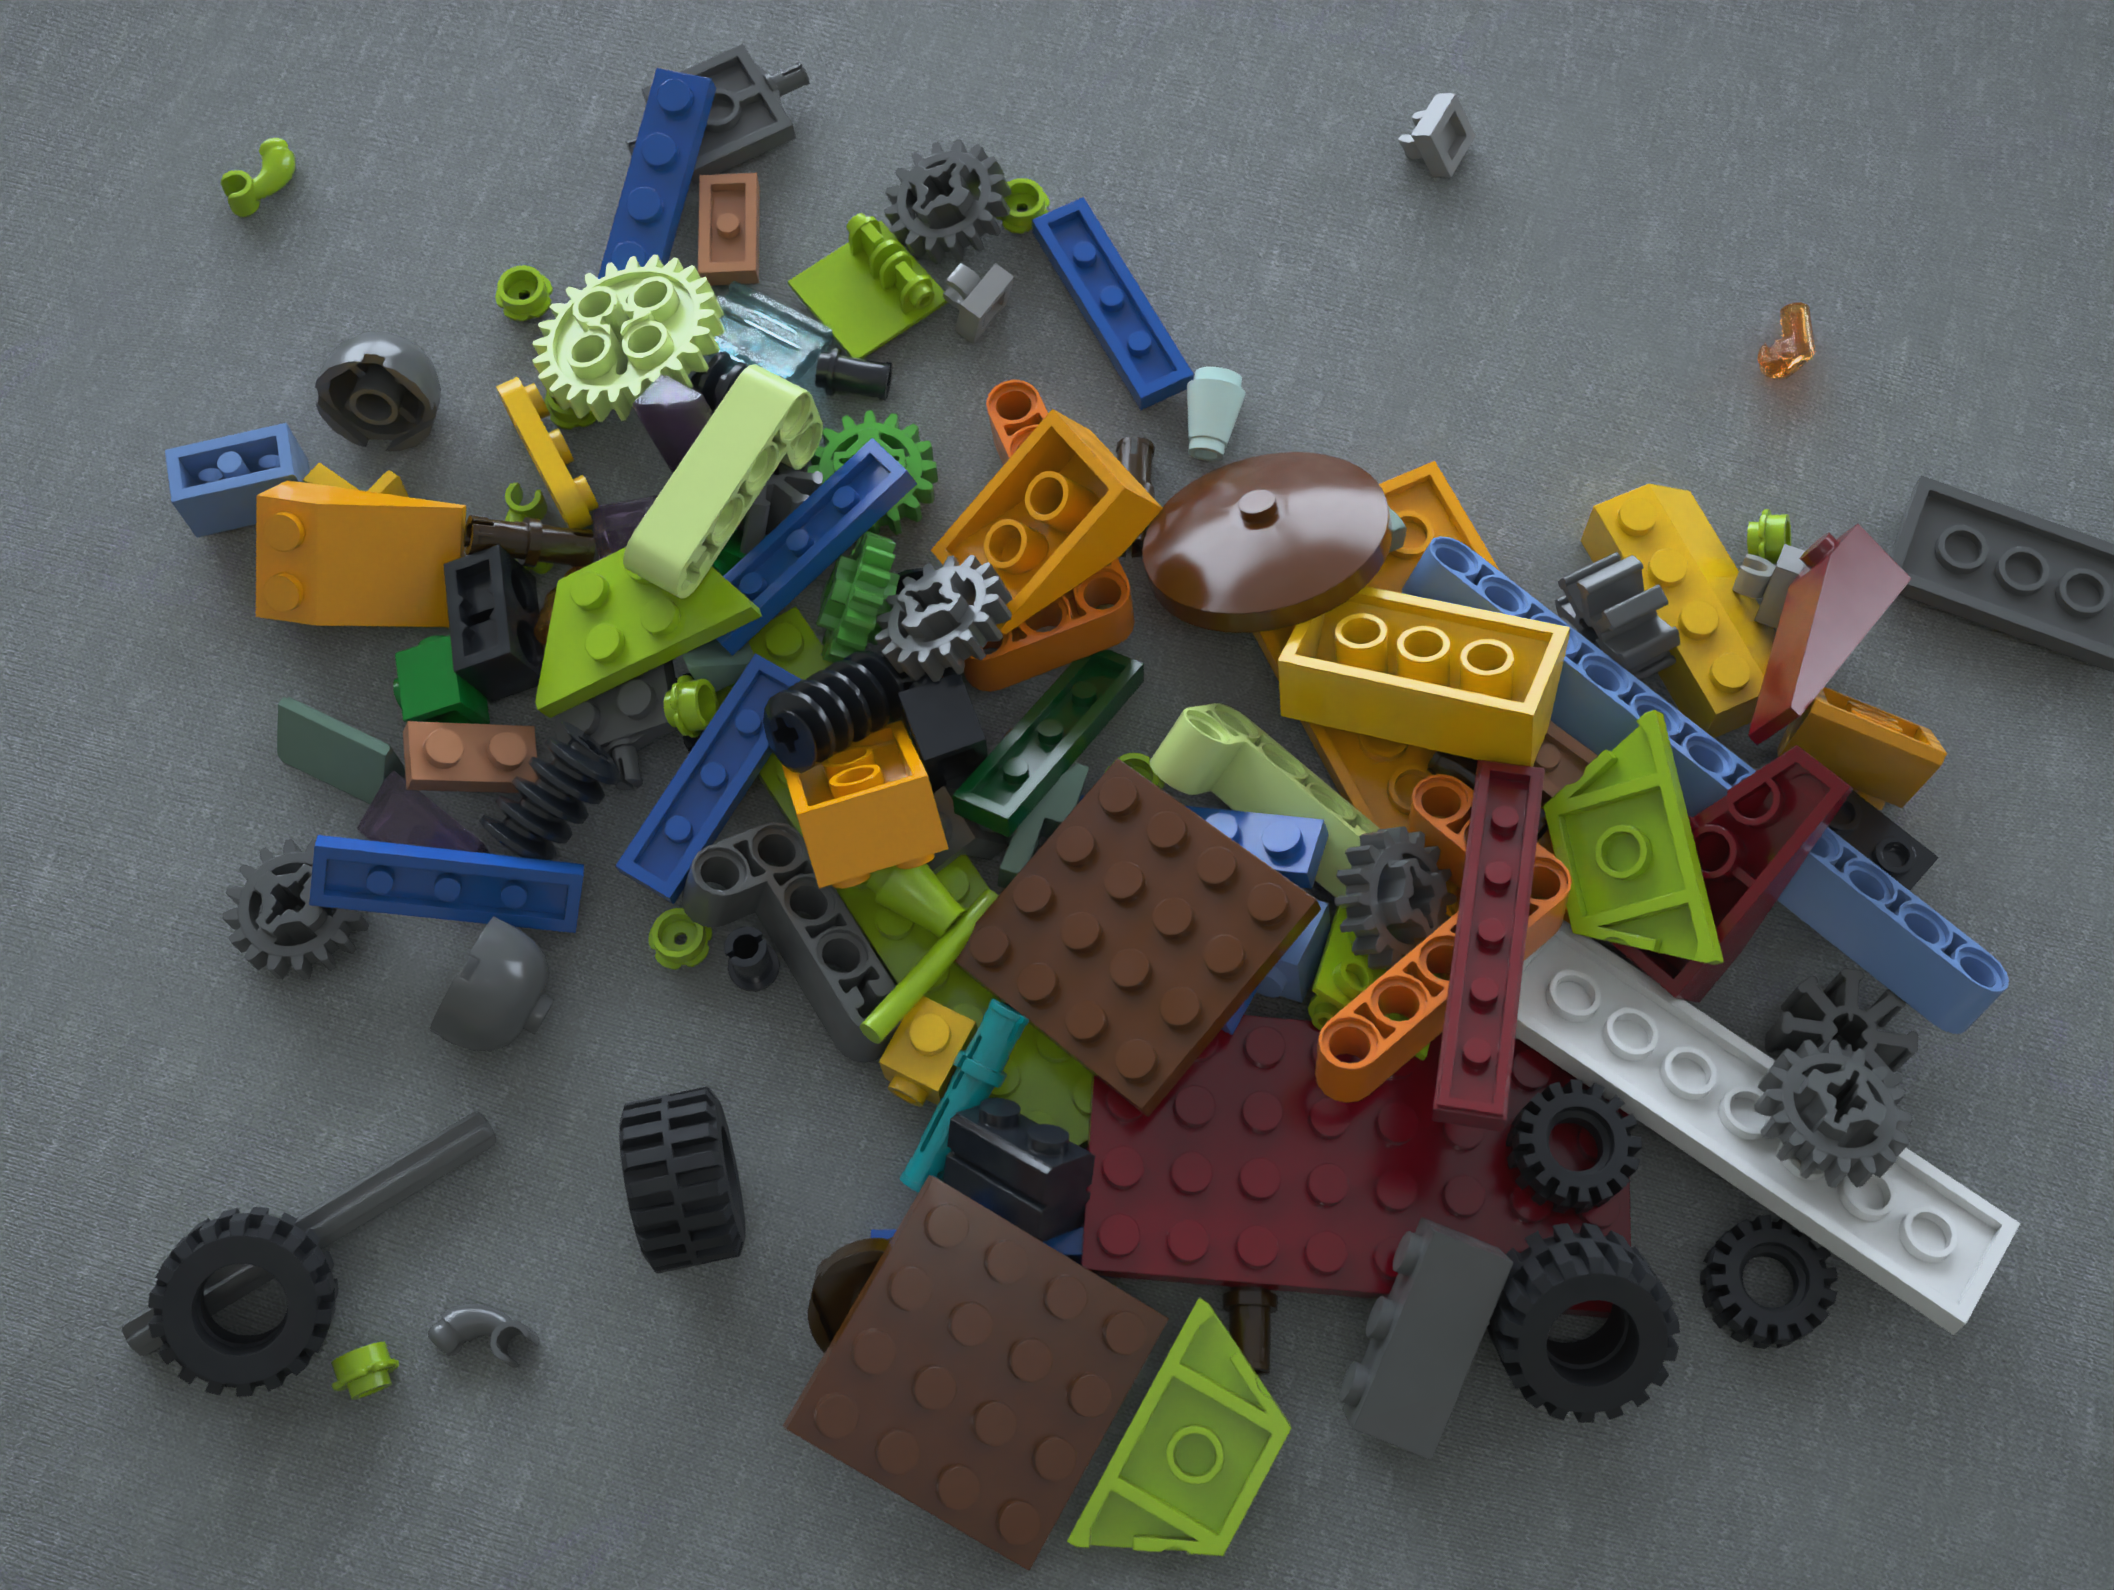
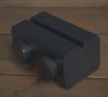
(1019, 1168)

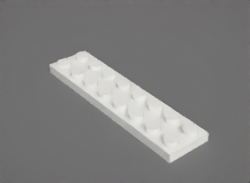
(1699, 1091)

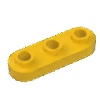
(548, 452)

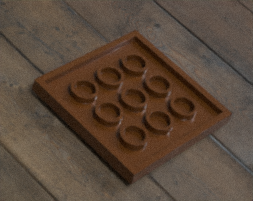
(1135, 935)
(976, 1373)

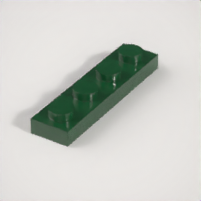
(1047, 741)

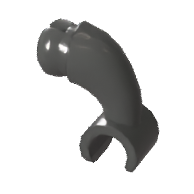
(476, 1320)

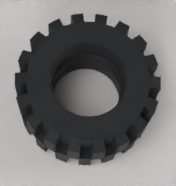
(681, 1180)
(230, 1358)
(1614, 1361)

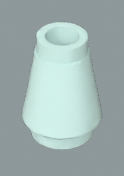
(1213, 408)

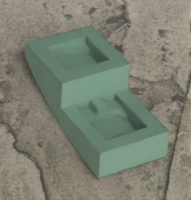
(1042, 822)

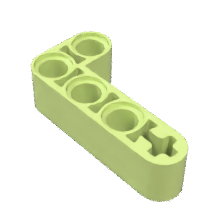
(721, 476)
(1251, 772)

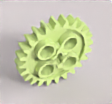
(627, 334)

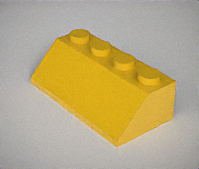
(1720, 644)
(1426, 675)

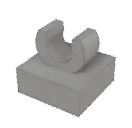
(1440, 135)
(977, 299)
(1764, 580)

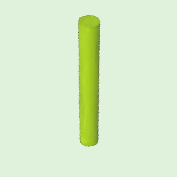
(925, 972)

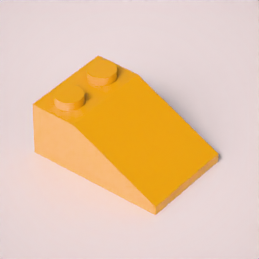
(1051, 516)
(354, 556)
(1866, 747)
(867, 809)

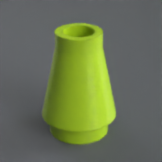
(917, 897)

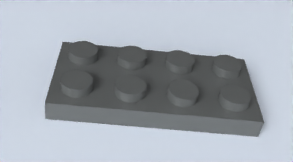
(2009, 571)

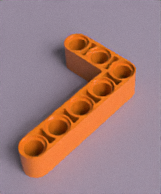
(1078, 625)
(1410, 984)

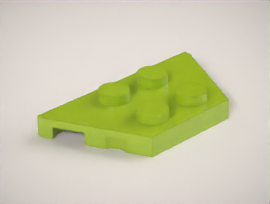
(619, 625)
(1634, 850)
(1189, 1451)

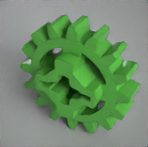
(901, 445)
(857, 596)

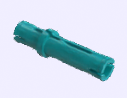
(976, 1076)

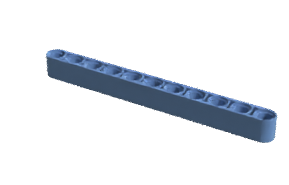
(1836, 885)

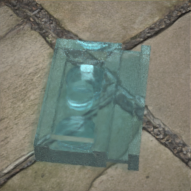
(769, 334)

